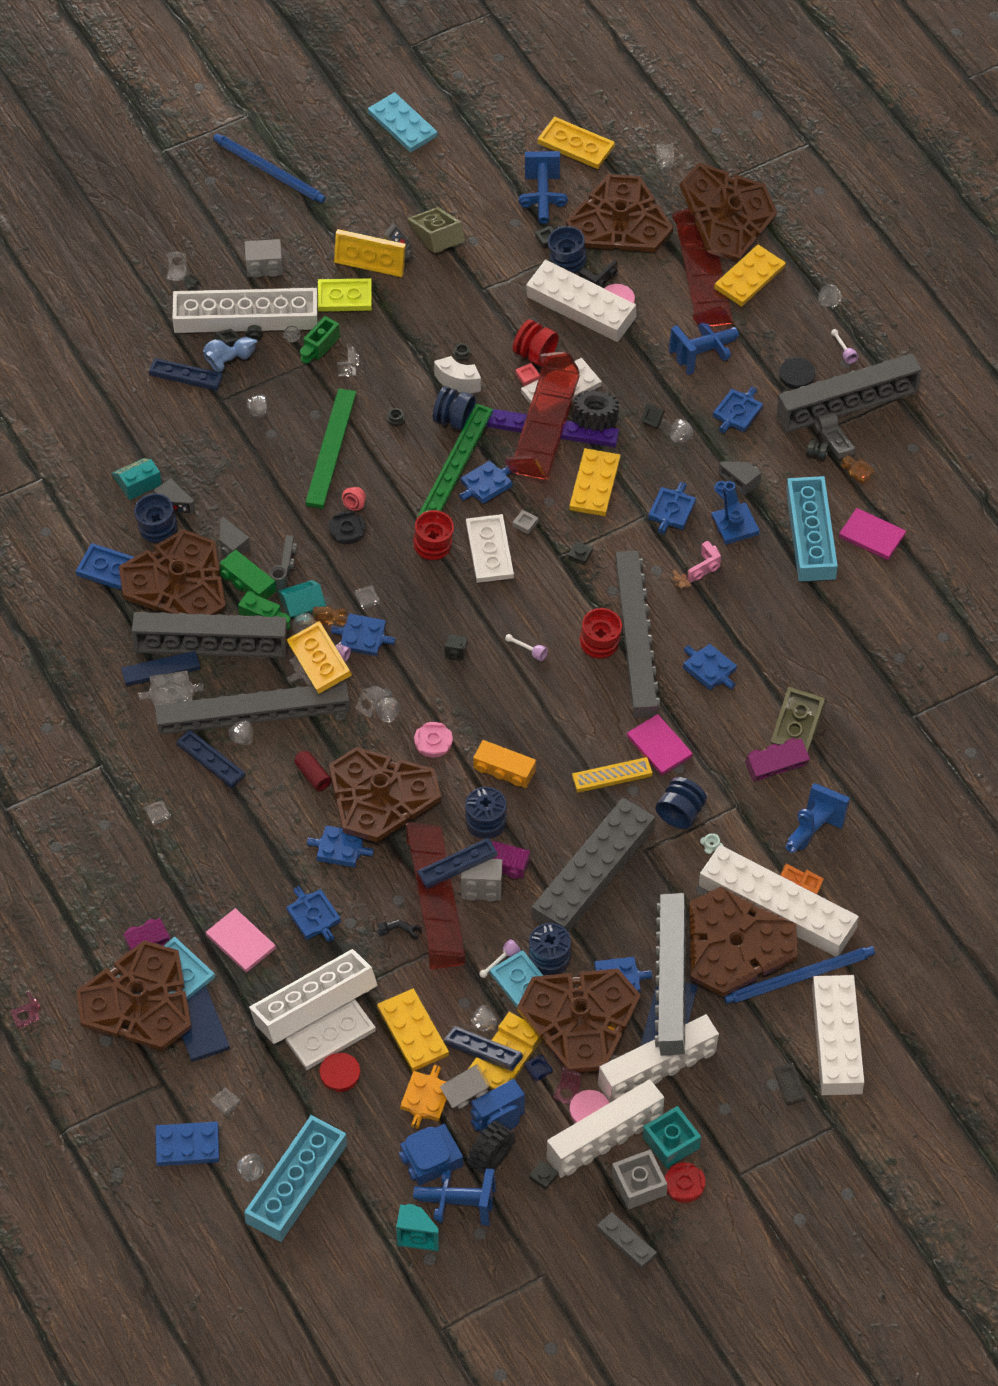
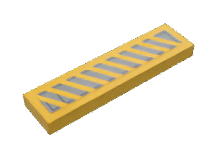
(612, 775)

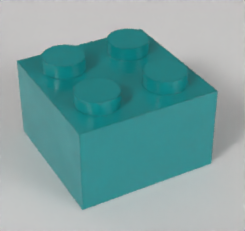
(671, 1137)

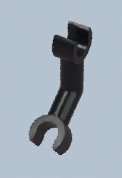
(384, 928)

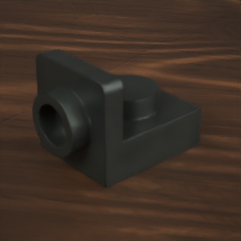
(228, 336)
(455, 647)

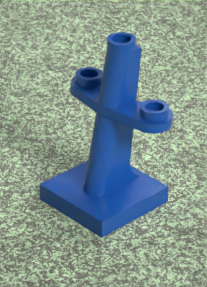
(543, 166)
(688, 349)
(735, 520)
(822, 807)
(445, 1195)

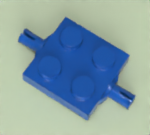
(738, 410)
(485, 482)
(672, 508)
(363, 634)
(709, 666)
(339, 847)
(313, 914)
(627, 967)

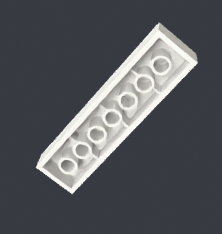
(242, 308)
(815, 917)

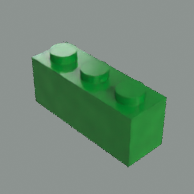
(246, 575)

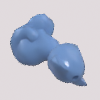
(218, 352)

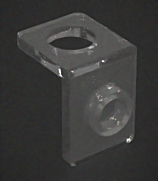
(177, 272)
(372, 694)

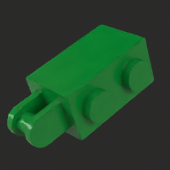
(319, 340)
(257, 606)

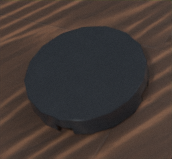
(797, 373)
(347, 527)

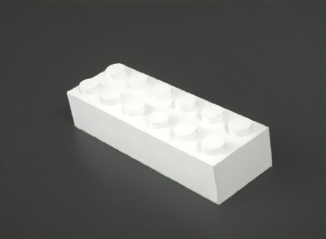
(581, 300)
(313, 996)
(837, 1035)
(646, 1063)
(604, 1128)

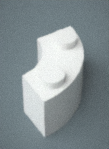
(457, 375)

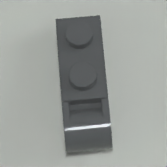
(828, 428)
(282, 573)

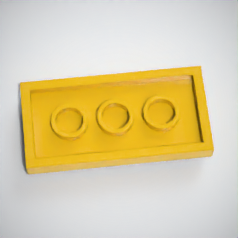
(576, 142)
(369, 253)
(749, 275)
(594, 482)
(319, 657)
(413, 1030)

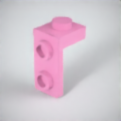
(711, 563)

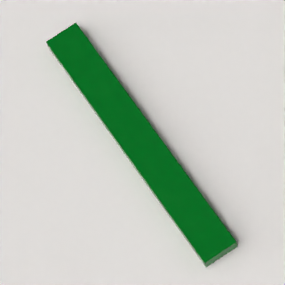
(330, 448)
(457, 459)

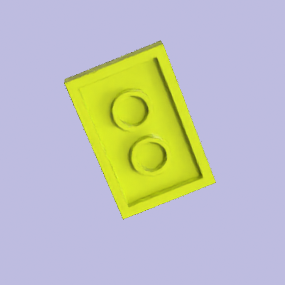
(344, 294)

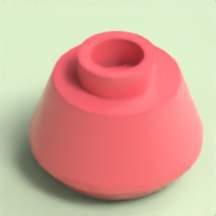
(354, 498)

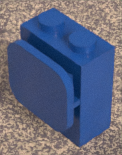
(501, 1104)
(430, 1154)

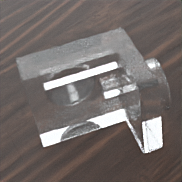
(664, 155)
(348, 367)

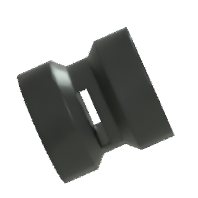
(817, 449)

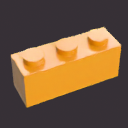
(504, 764)

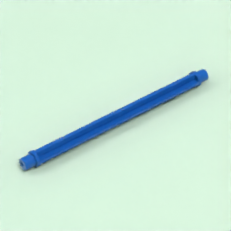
(269, 168)
(799, 974)

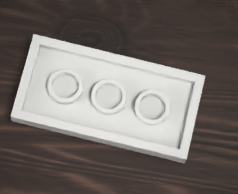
(587, 381)
(489, 548)
(330, 1034)

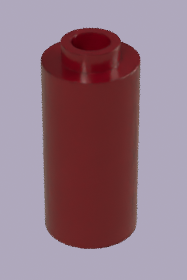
(312, 770)

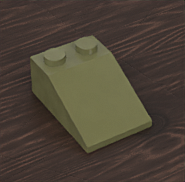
(437, 229)
(799, 717)

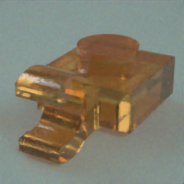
(859, 470)
(327, 615)

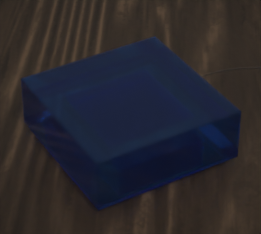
(538, 1067)

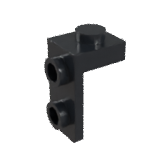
(600, 280)

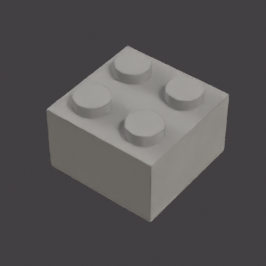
(263, 258)
(483, 881)
(464, 1086)
(639, 1179)

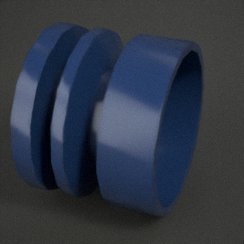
(567, 248)
(453, 407)
(155, 517)
(681, 803)
(485, 812)
(550, 948)

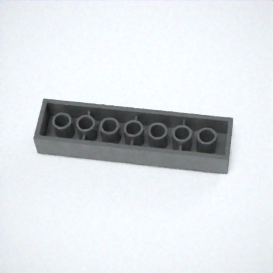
(849, 392)
(210, 634)
(594, 866)

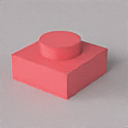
(527, 374)

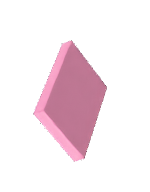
(240, 940)

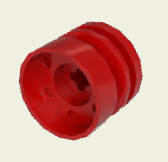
(534, 340)
(433, 535)
(600, 633)

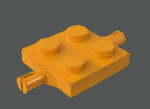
(424, 1097)

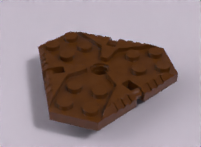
(730, 213)
(621, 216)
(181, 576)
(374, 797)
(727, 922)
(152, 1015)
(581, 1038)

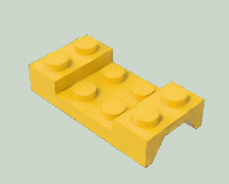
(515, 1034)

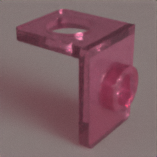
(32, 1008)
(569, 1080)

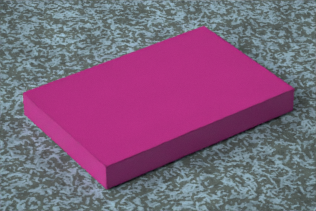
(872, 534)
(659, 744)

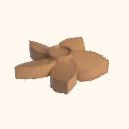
(681, 581)

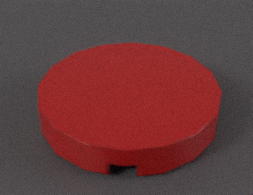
(339, 1072)
(685, 1182)

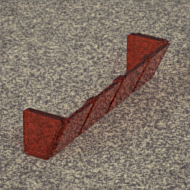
(703, 272)
(546, 416)
(438, 901)

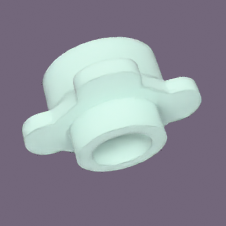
(710, 838)

